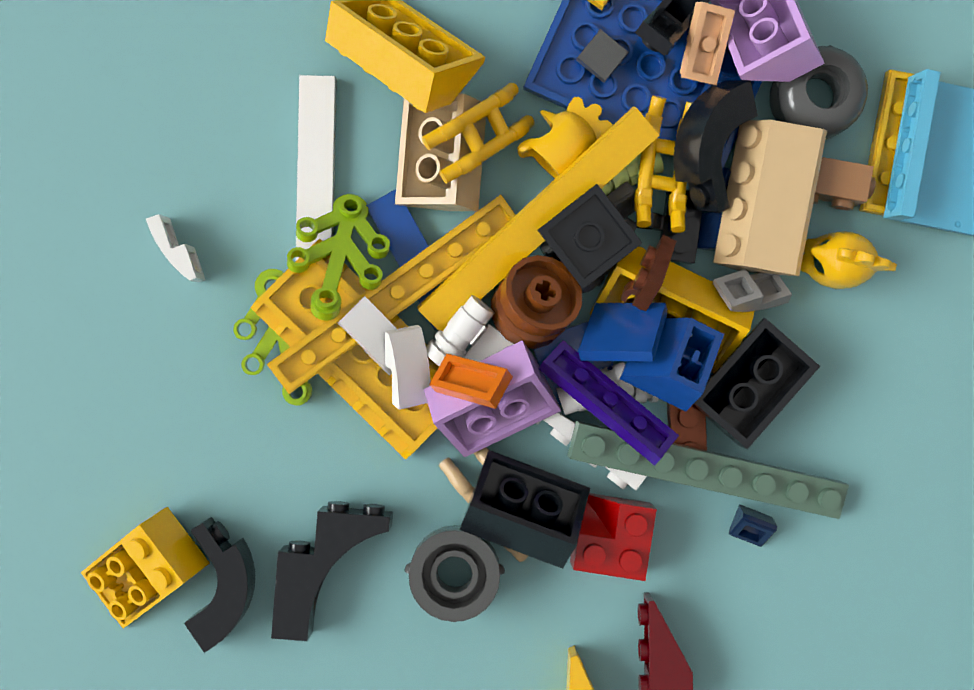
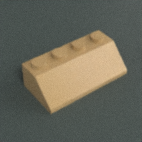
(770, 197)

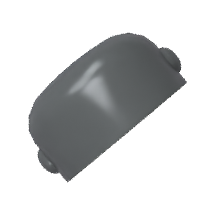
(849, 87)
(452, 602)

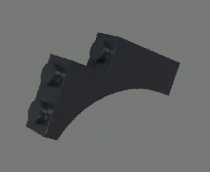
(304, 568)

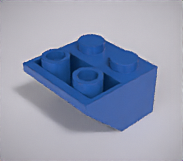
(680, 364)

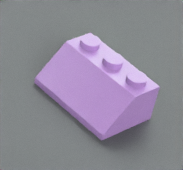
(770, 40)
(522, 405)

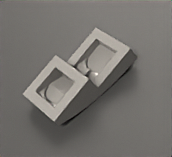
(752, 292)

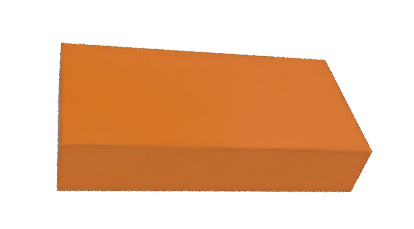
(471, 380)

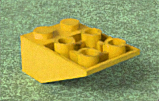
(145, 567)

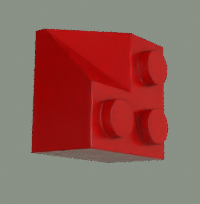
(615, 537)

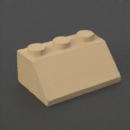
(419, 168)

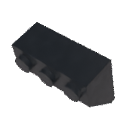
(755, 384)
(526, 509)

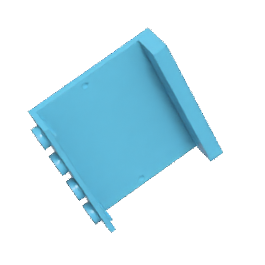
(934, 157)

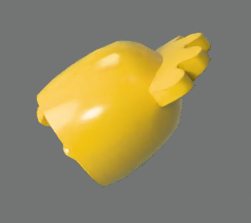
(569, 136)
(846, 260)

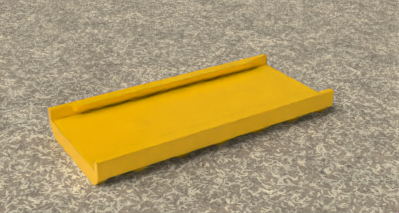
(355, 374)

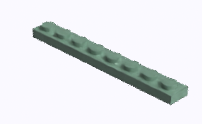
(712, 472)

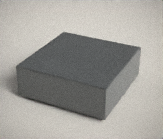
(602, 56)

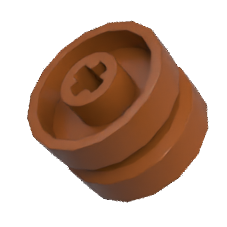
(536, 301)

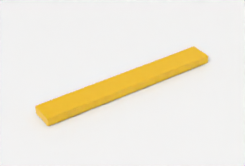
(520, 235)
(393, 295)

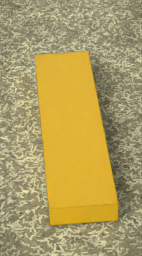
(885, 138)

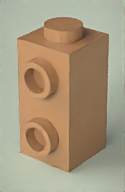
(844, 183)

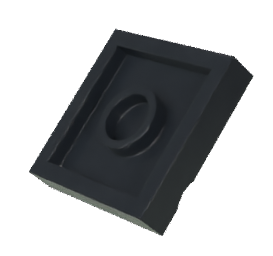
(589, 236)

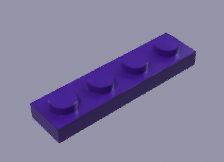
(608, 402)

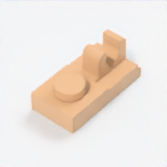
(706, 43)

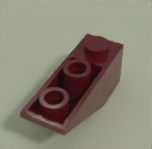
(663, 660)

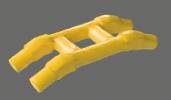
(465, 124)
(648, 180)

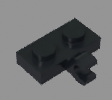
(686, 241)

